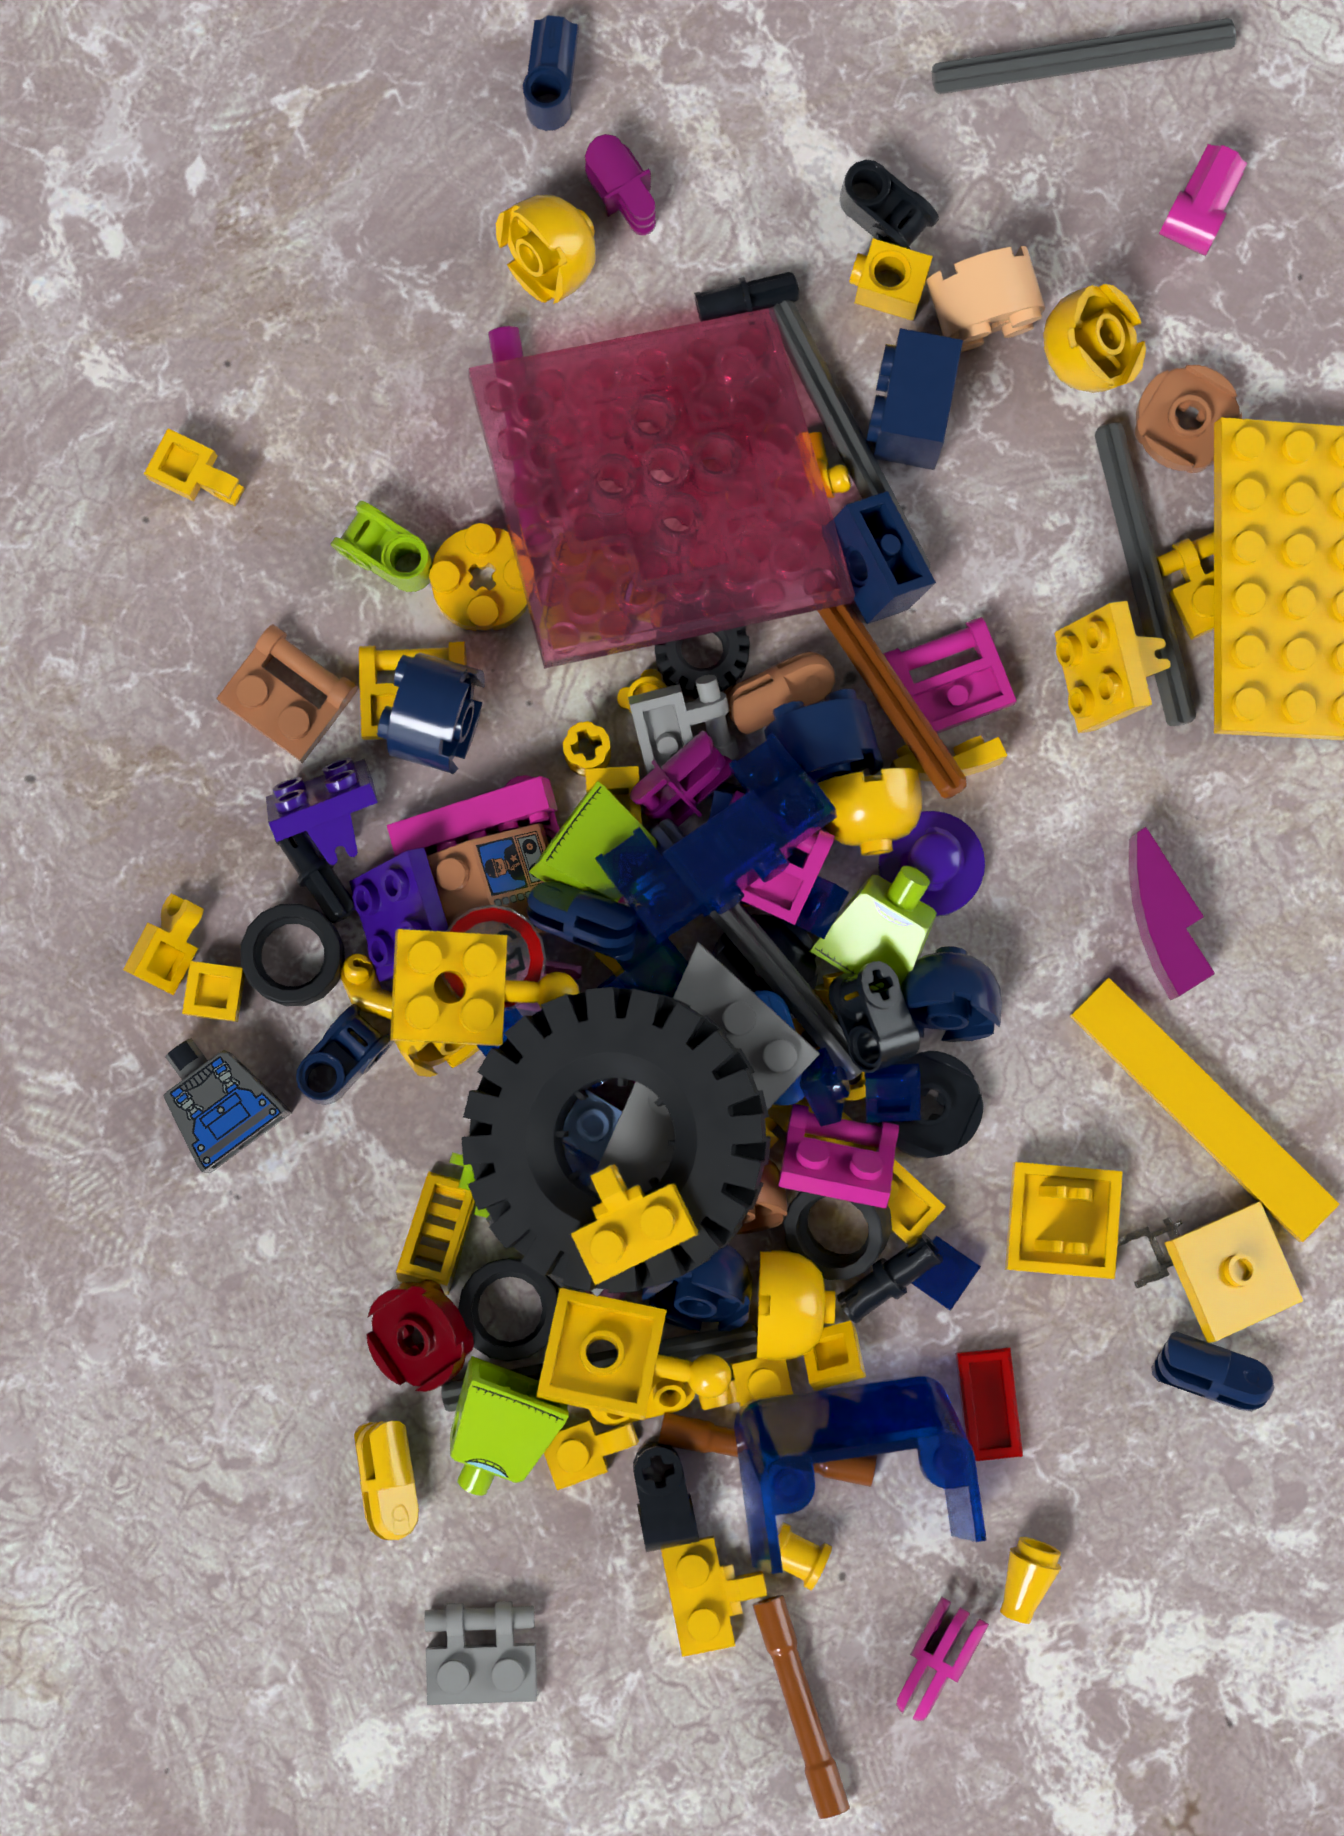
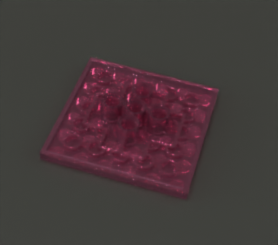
(603, 563)

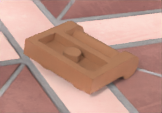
(277, 708)

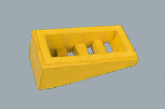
(449, 1259)

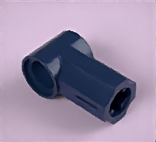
(551, 71)

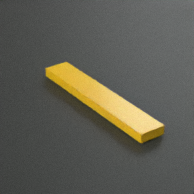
(1204, 1110)

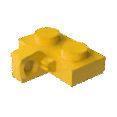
(630, 1225)
(706, 1595)

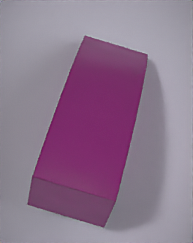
(1162, 915)

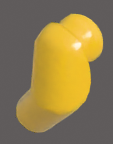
(835, 478)
(364, 987)

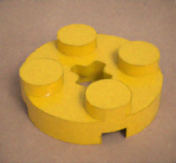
(451, 579)

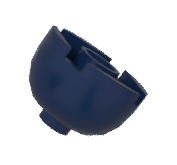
(953, 995)
(710, 1293)

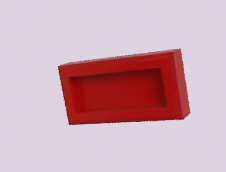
(989, 1403)

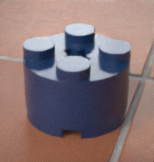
(432, 711)
(828, 736)

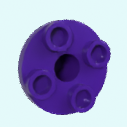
(946, 853)

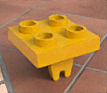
(1107, 666)
(1063, 1220)

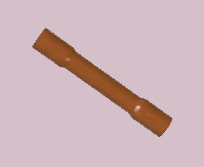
(707, 1437)
(820, 1767)

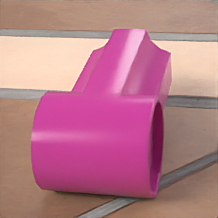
(1200, 208)

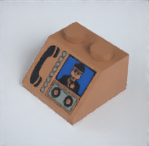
(489, 871)

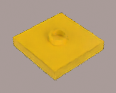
(1233, 1272)

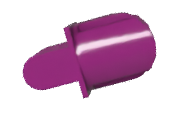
(621, 182)
(687, 780)

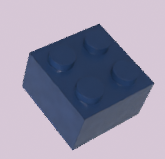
(919, 390)

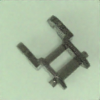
(1172, 1232)

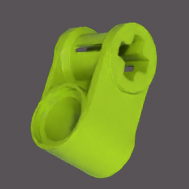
(377, 544)

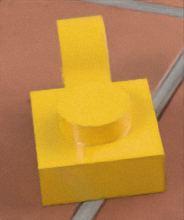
(187, 467)
(163, 952)
(752, 1380)
(580, 1452)

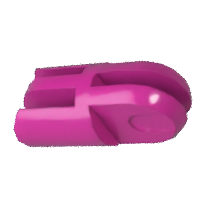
(938, 1659)

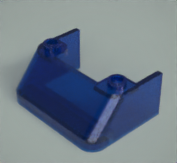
(791, 1432)

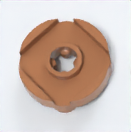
(1159, 427)

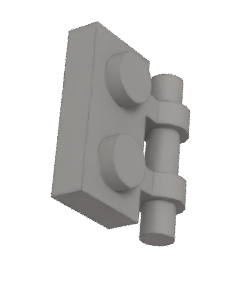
(665, 721)
(486, 1671)

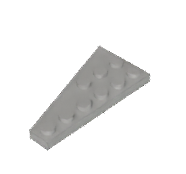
(769, 1043)

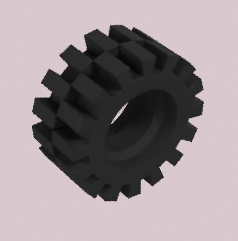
(727, 670)

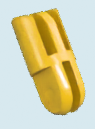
(387, 1479)

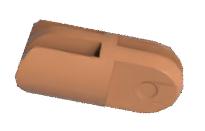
(801, 678)

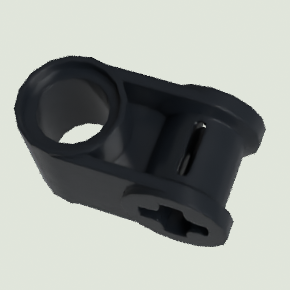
(890, 209)
(875, 1022)
(666, 1505)

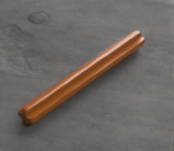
(895, 700)

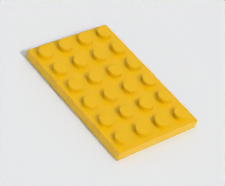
(1278, 579)

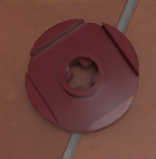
(440, 1323)

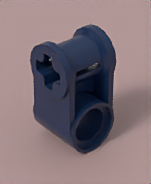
(344, 1054)

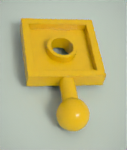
(482, 968)
(627, 1383)

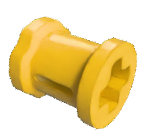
(596, 736)
(801, 1556)

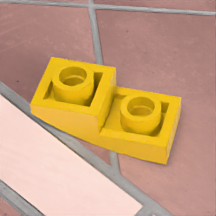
(971, 756)

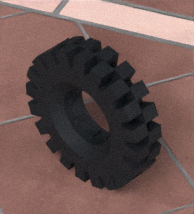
(550, 1063)

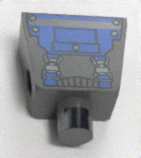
(219, 1105)

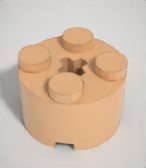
(987, 296)

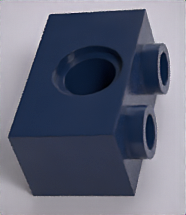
(881, 558)

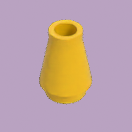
(1029, 1576)

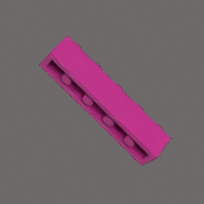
(475, 817)

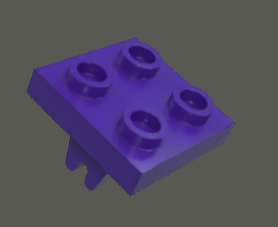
(323, 806)
(394, 898)

